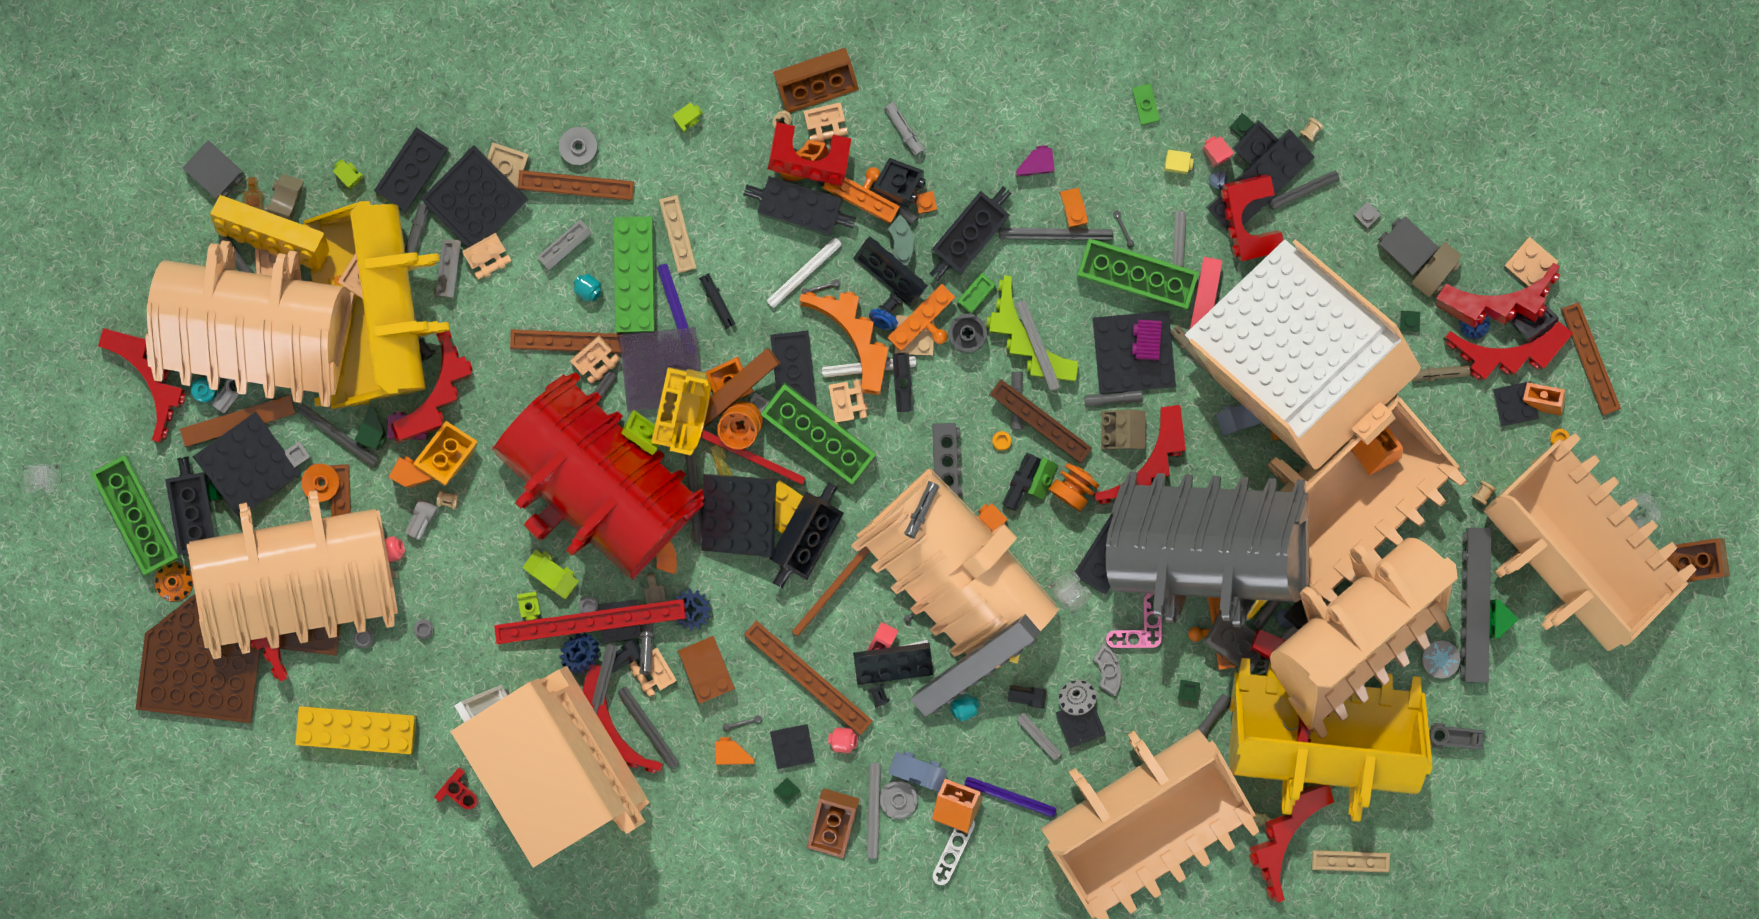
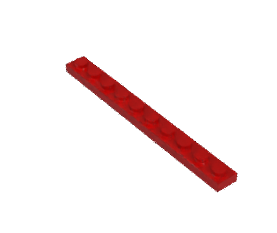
(590, 621)

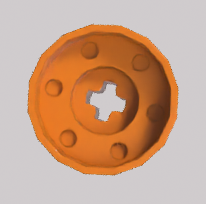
(733, 432)
(1074, 487)

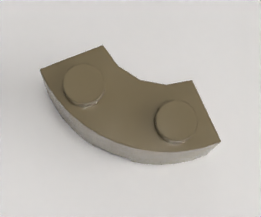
(286, 195)
(1437, 269)

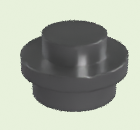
(588, 605)
(423, 629)
(363, 639)

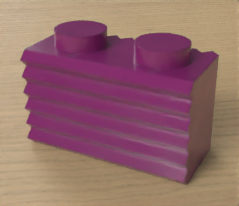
(1147, 340)

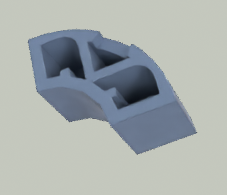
(1236, 419)
(918, 771)

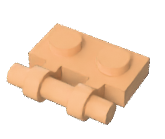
(823, 117)
(484, 251)
(591, 355)
(842, 404)
(660, 673)

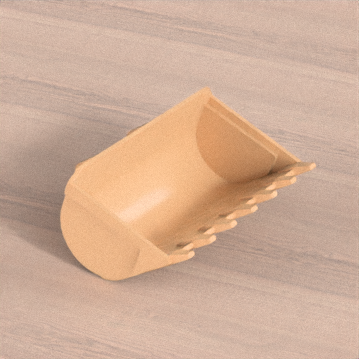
(248, 325)
(1363, 509)
(1586, 547)
(291, 578)
(1363, 629)
(1148, 822)

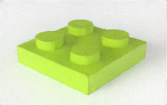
(640, 431)

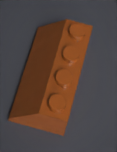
(816, 80)

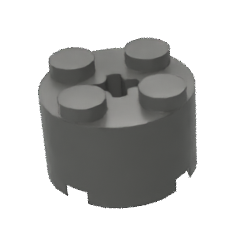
(974, 325)

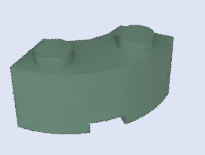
(902, 239)

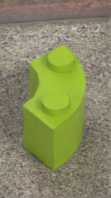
(549, 573)

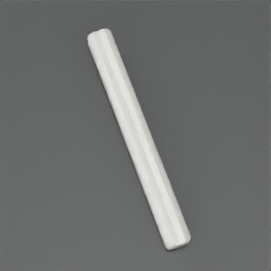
(804, 272)
(855, 368)

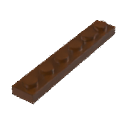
(1040, 421)

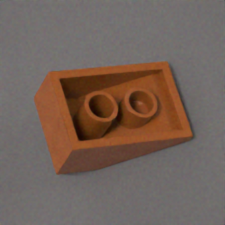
(1706, 556)
(706, 669)
(833, 823)

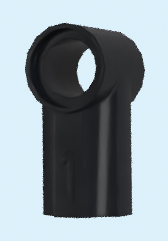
(627, 654)
(1031, 696)

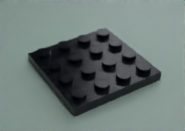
(474, 198)
(1114, 359)
(246, 464)
(738, 515)

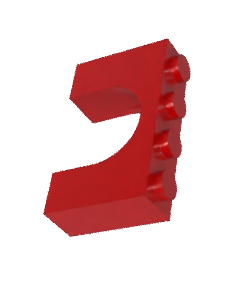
(785, 159)
(1237, 196)

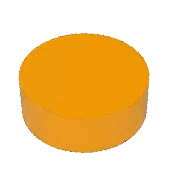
(1558, 434)
(1001, 440)

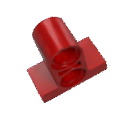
(462, 793)

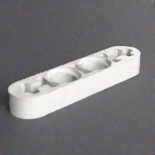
(956, 851)

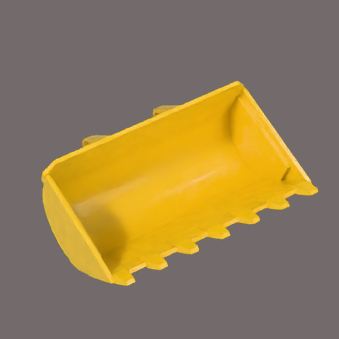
(383, 336)
(1374, 748)

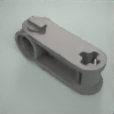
(1456, 737)

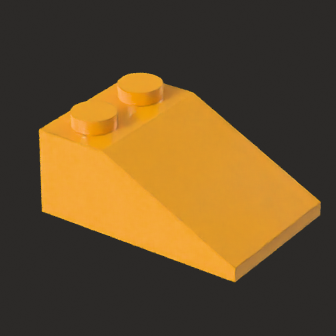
(446, 453)

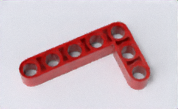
(544, 523)

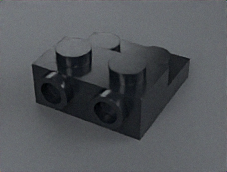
(900, 182)

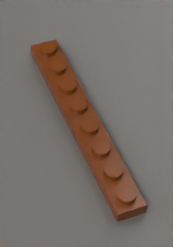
(808, 677)

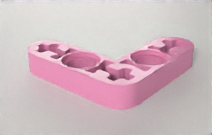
(1142, 634)

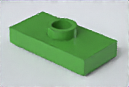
(1145, 104)
(976, 293)
(1043, 478)

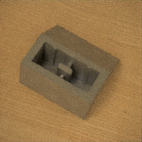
(1123, 429)

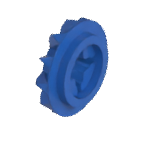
(883, 319)
(1479, 332)

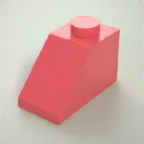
(1217, 150)
(884, 637)

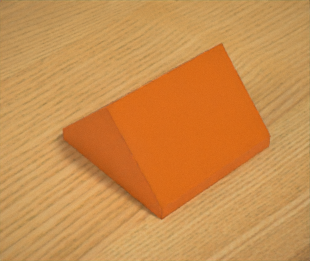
(723, 373)

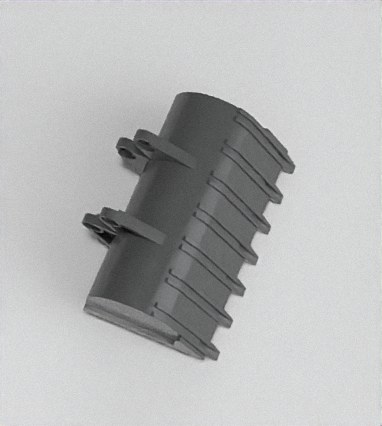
(1208, 544)

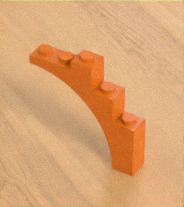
(843, 312)

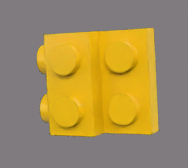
(786, 504)

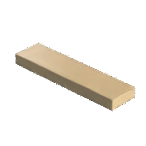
(677, 234)
(1350, 861)

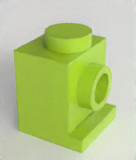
(687, 116)
(347, 173)
(531, 597)

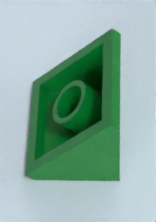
(1500, 618)

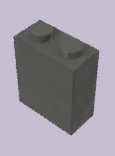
(214, 170)
(1407, 245)

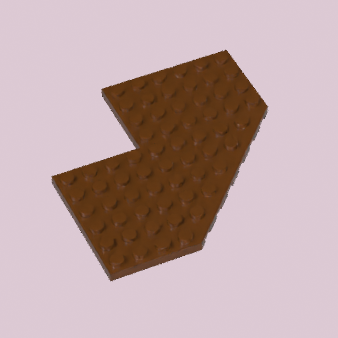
(186, 680)

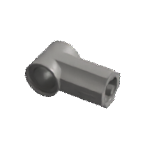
(226, 397)
(423, 514)

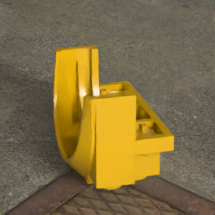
(682, 410)

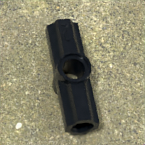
(903, 395)
(1021, 481)

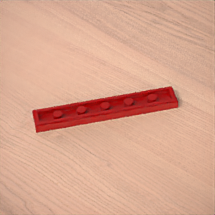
(755, 458)

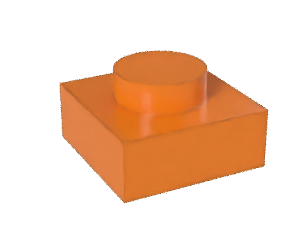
(926, 202)

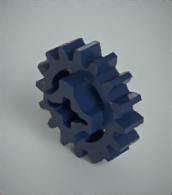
(699, 609)
(580, 653)

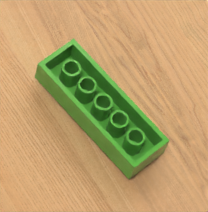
(1137, 274)
(634, 275)
(818, 433)
(136, 515)

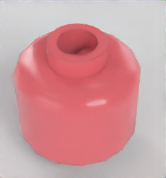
(395, 548)
(843, 740)

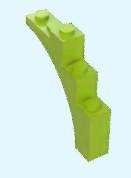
(1019, 344)

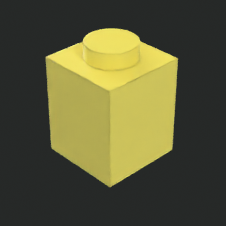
(1178, 162)

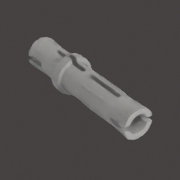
(906, 132)

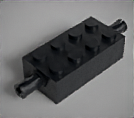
(799, 206)
(970, 233)
(190, 506)
(806, 535)

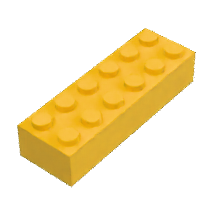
(269, 231)
(356, 730)

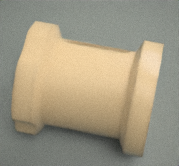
(779, 115)
(1311, 130)
(1483, 492)
(447, 499)

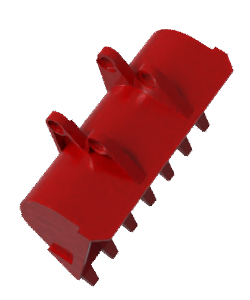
(596, 476)

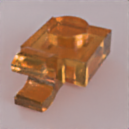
(252, 196)

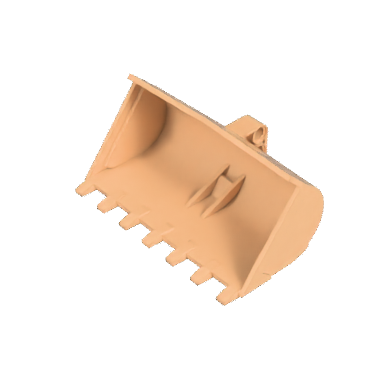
(954, 567)

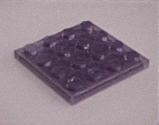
(647, 359)

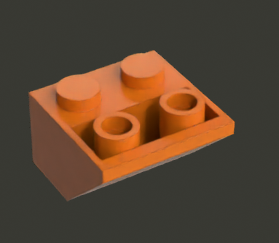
(1379, 452)
(409, 475)
(956, 805)

